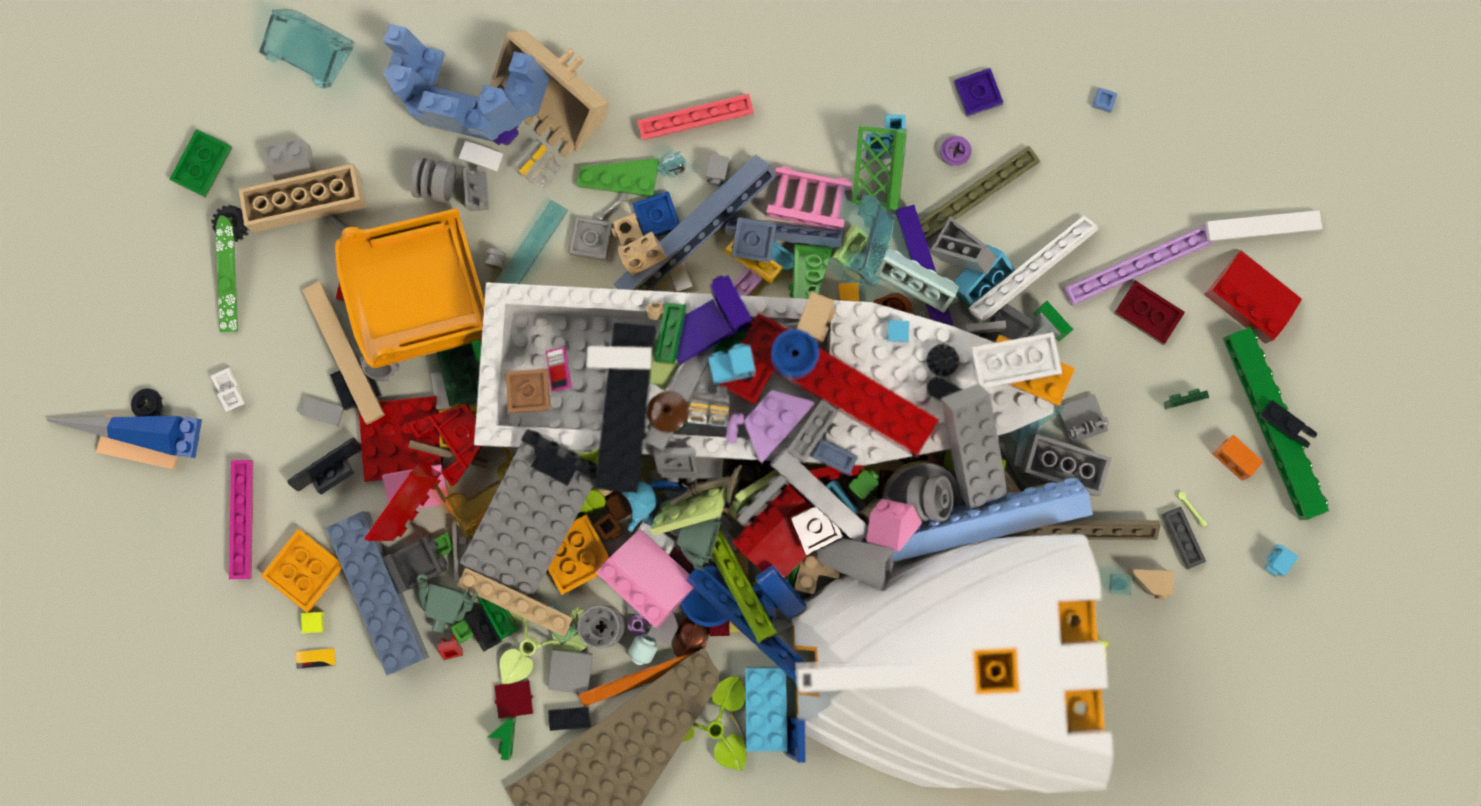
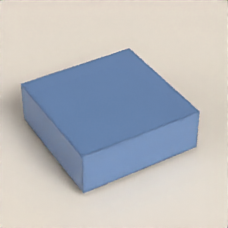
(1104, 100)

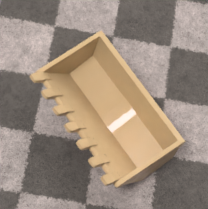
(569, 103)

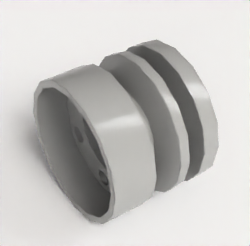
(433, 180)
(589, 626)

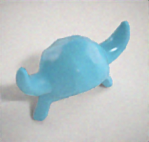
(642, 505)

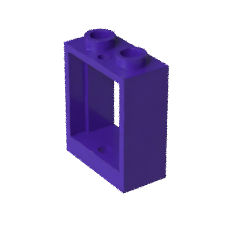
(730, 304)

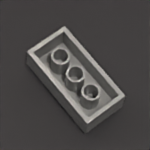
(1058, 461)

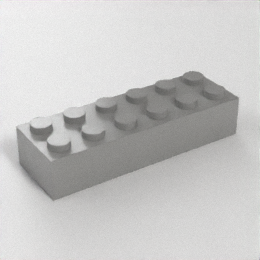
(974, 446)

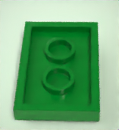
(200, 163)

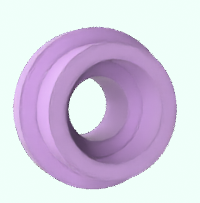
(642, 620)

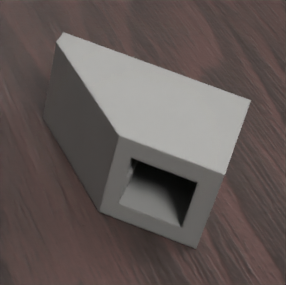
(666, 631)

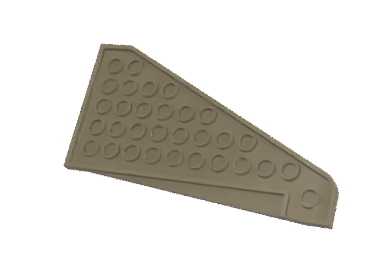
(628, 748)

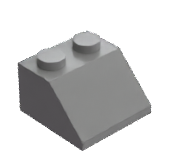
(290, 159)

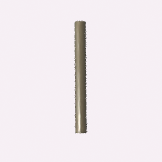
(443, 452)

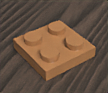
(528, 391)

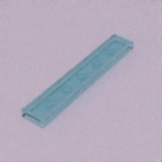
(533, 244)

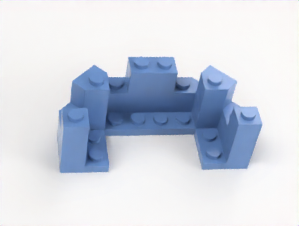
(413, 79)

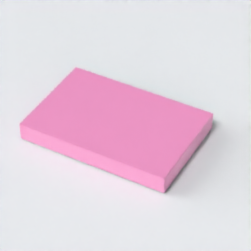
(394, 480)

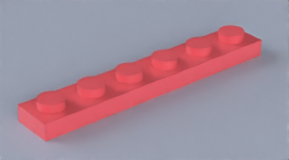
(695, 117)

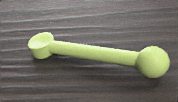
(1182, 496)

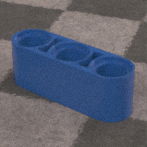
(781, 592)

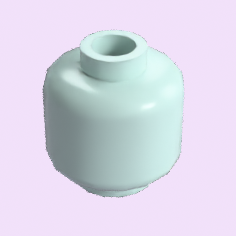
(643, 649)

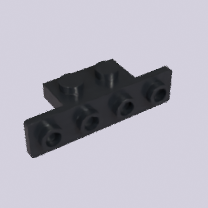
(556, 460)
(327, 470)

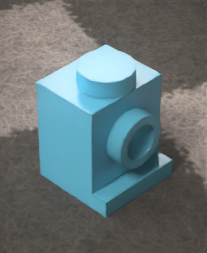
(1280, 561)

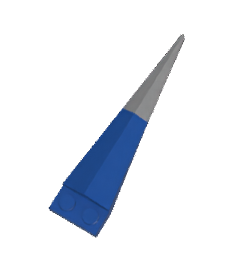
(159, 433)

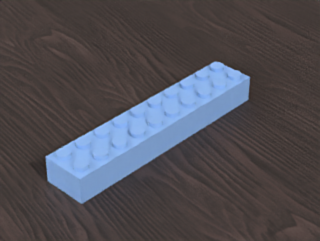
(1000, 517)

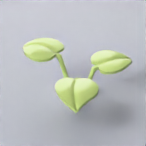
(515, 663)

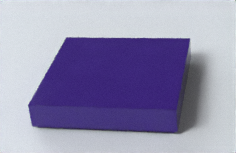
(978, 92)

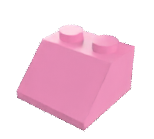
(892, 524)

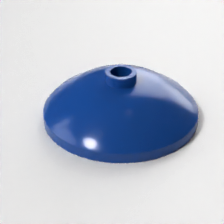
(701, 610)

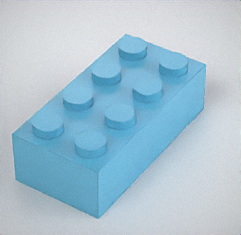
(766, 709)

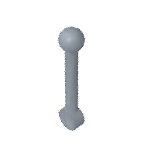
(623, 197)

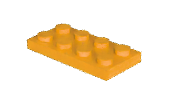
(1046, 388)

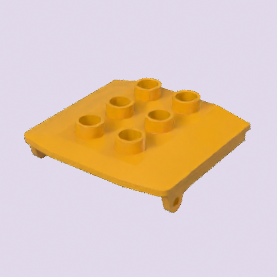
(410, 287)

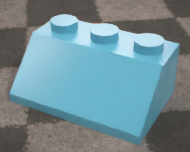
(976, 284)

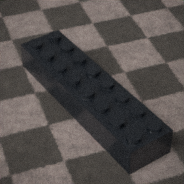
(625, 415)

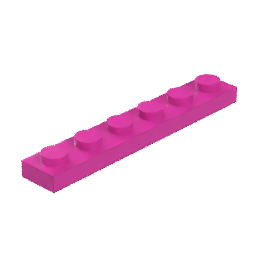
(241, 519)

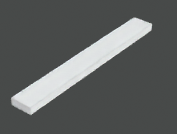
(1033, 269)

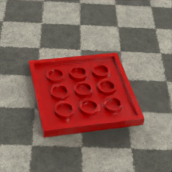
(388, 438)

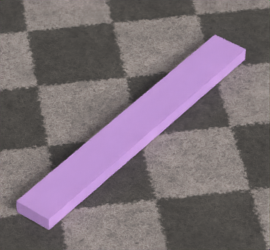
(1137, 266)

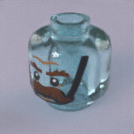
(672, 164)

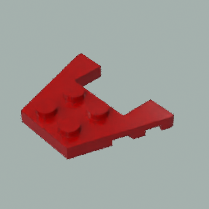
(458, 430)

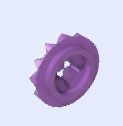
(951, 143)

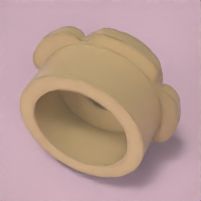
(655, 311)

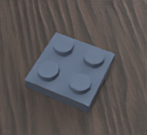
(754, 239)

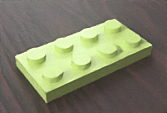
(689, 512)

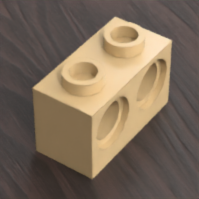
(626, 238)
(642, 254)

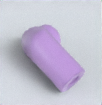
(732, 427)

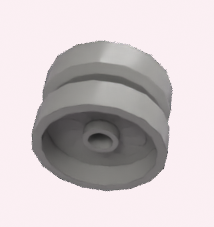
(931, 497)

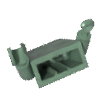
(698, 541)
(444, 603)

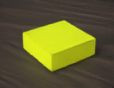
(312, 622)

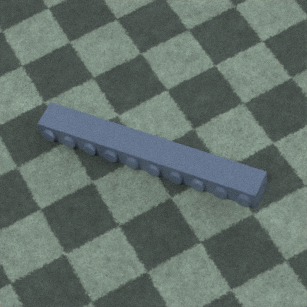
(703, 223)

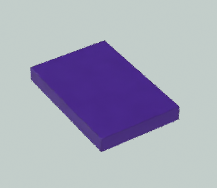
(701, 331)

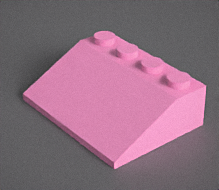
(646, 578)

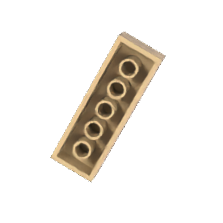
(302, 198)

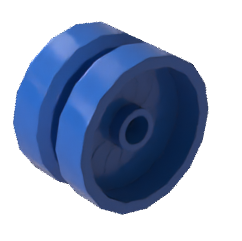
(796, 341)

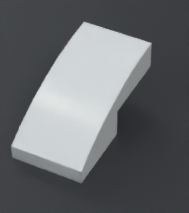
(480, 156)
(228, 389)

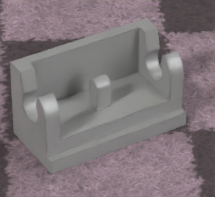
(475, 189)

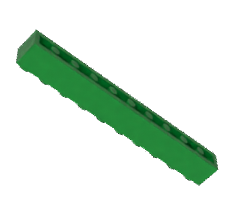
(1288, 455)

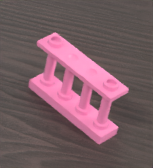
(813, 218)

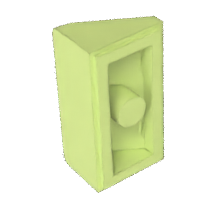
(852, 242)

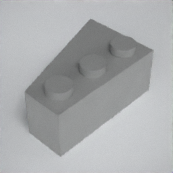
(962, 249)

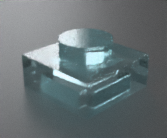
(1120, 584)

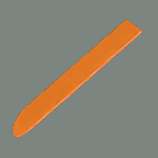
(629, 682)

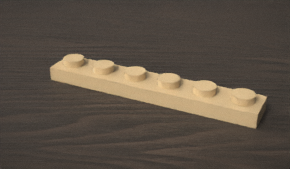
(515, 602)

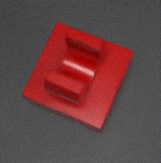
(449, 649)

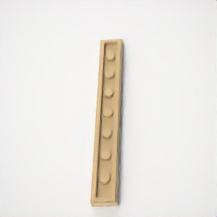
(343, 353)

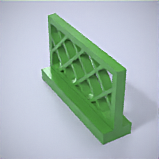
(896, 168)

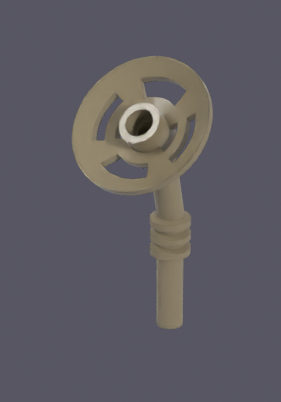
(730, 483)

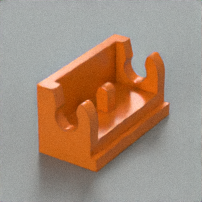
(1238, 457)

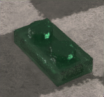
(1193, 396)

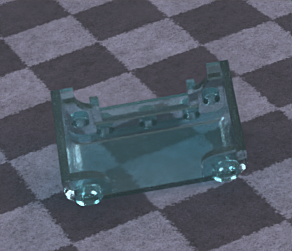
(306, 45)
(863, 267)

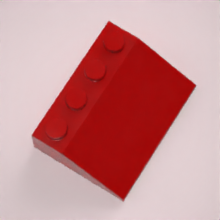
(1254, 297)
(404, 503)
(771, 535)

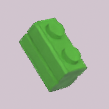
(864, 482)

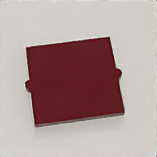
(513, 699)

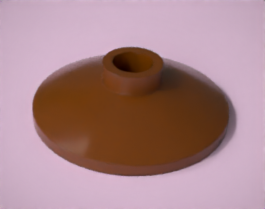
(667, 421)

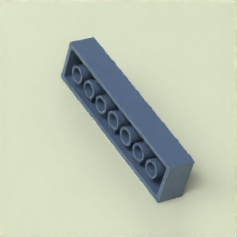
(376, 594)

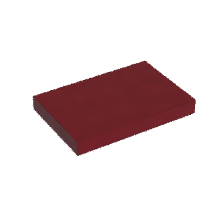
(1149, 312)

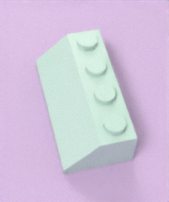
(917, 280)

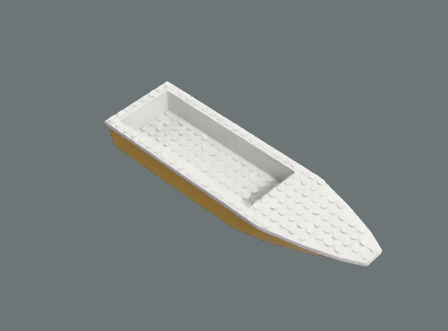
(531, 319)

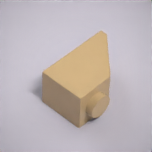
(1154, 582)

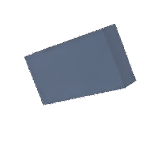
(834, 456)

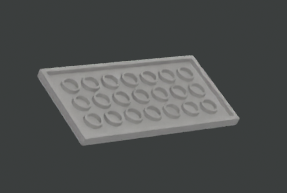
(525, 524)

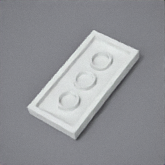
(1016, 360)

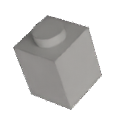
(717, 169)

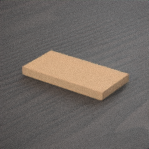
(136, 453)

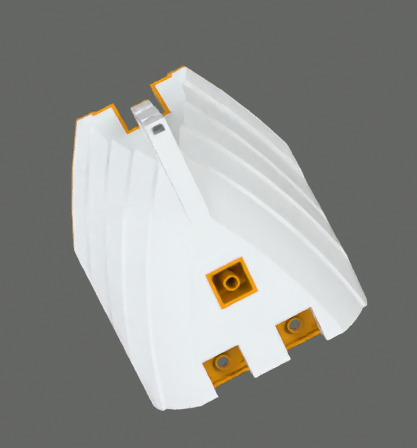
(963, 668)

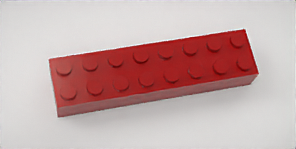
(867, 403)

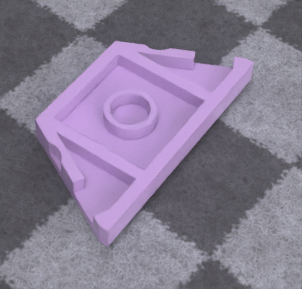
(774, 420)

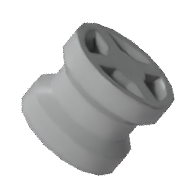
(495, 258)

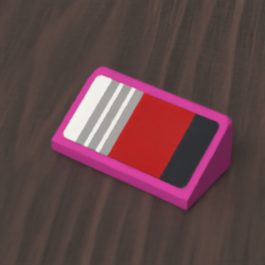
(558, 369)

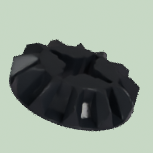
(938, 368)
(139, 400)

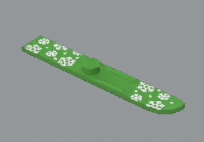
(226, 275)

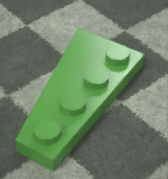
(622, 177)
(809, 269)

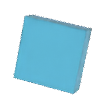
(898, 331)

